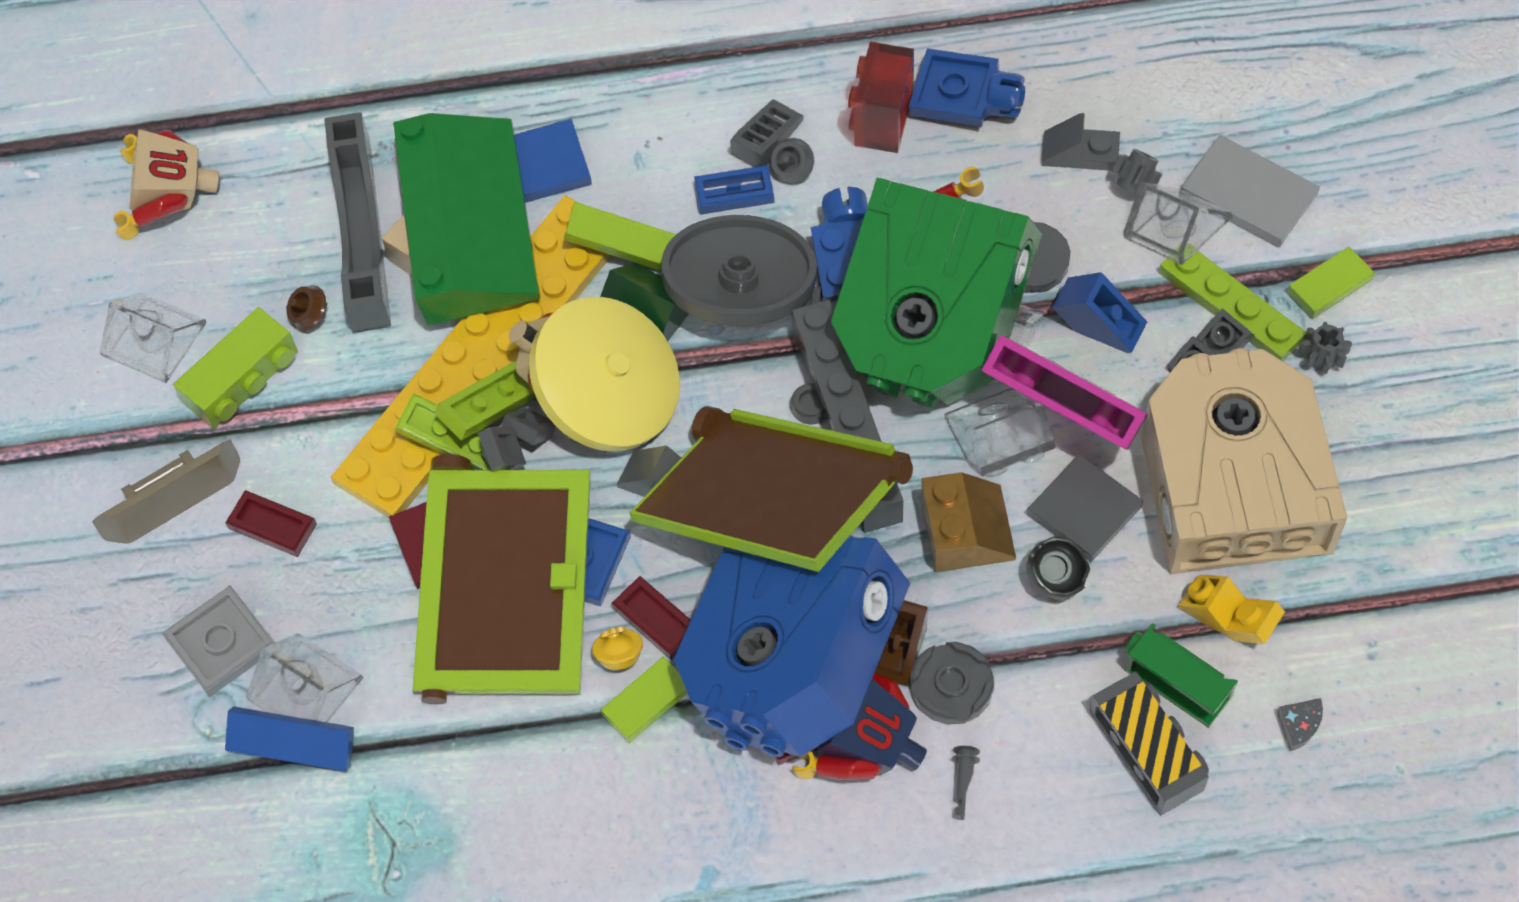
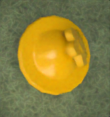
(617, 648)

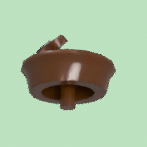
(306, 307)

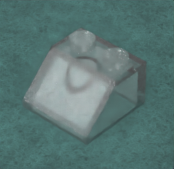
(1001, 431)

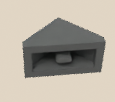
(646, 469)

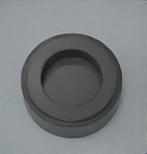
(808, 405)

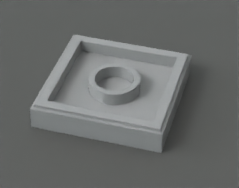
(218, 640)

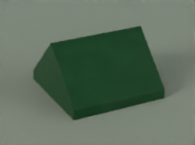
(646, 293)

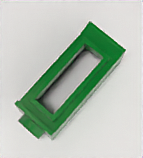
(1179, 675)

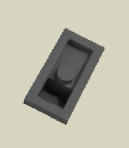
(1075, 147)

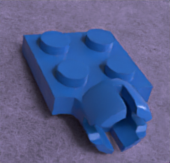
(965, 89)
(836, 238)

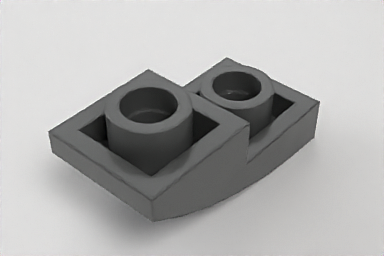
(1218, 337)

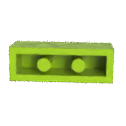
(236, 368)

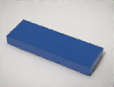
(289, 738)

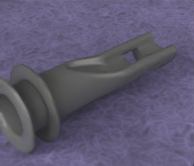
(965, 770)

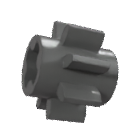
(1136, 169)
(1325, 347)

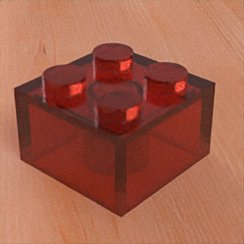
(882, 96)

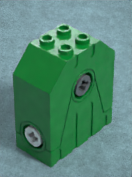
(931, 291)

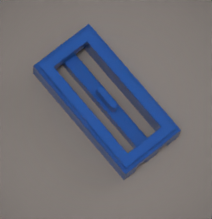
(734, 194)

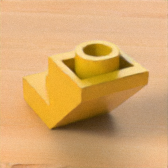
(1226, 610)

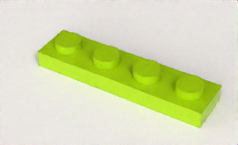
(1217, 290)

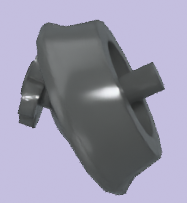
(792, 161)

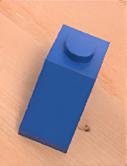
(1100, 311)

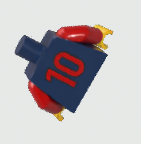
(873, 741)

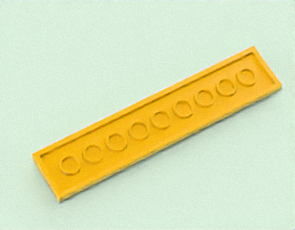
(393, 469)

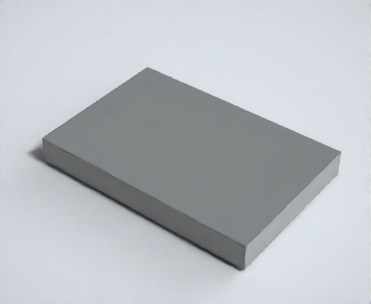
(1252, 188)

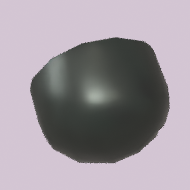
(1057, 568)

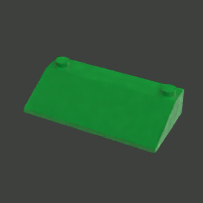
(464, 215)

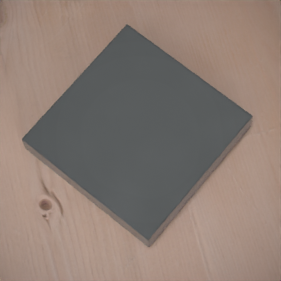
(1085, 506)

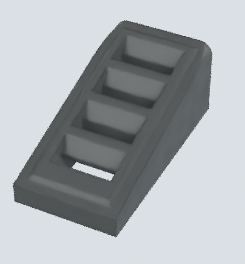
(755, 155)

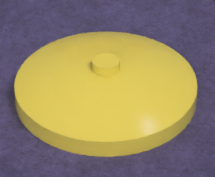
(604, 374)

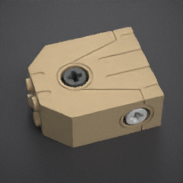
(1240, 463)

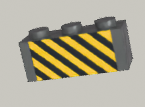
(1150, 742)

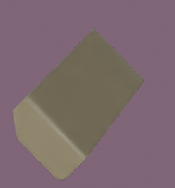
(168, 493)

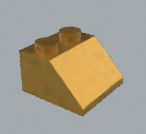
(965, 521)

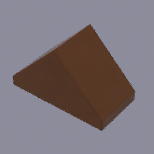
(904, 643)

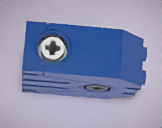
(789, 650)

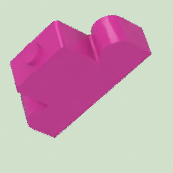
(1064, 392)

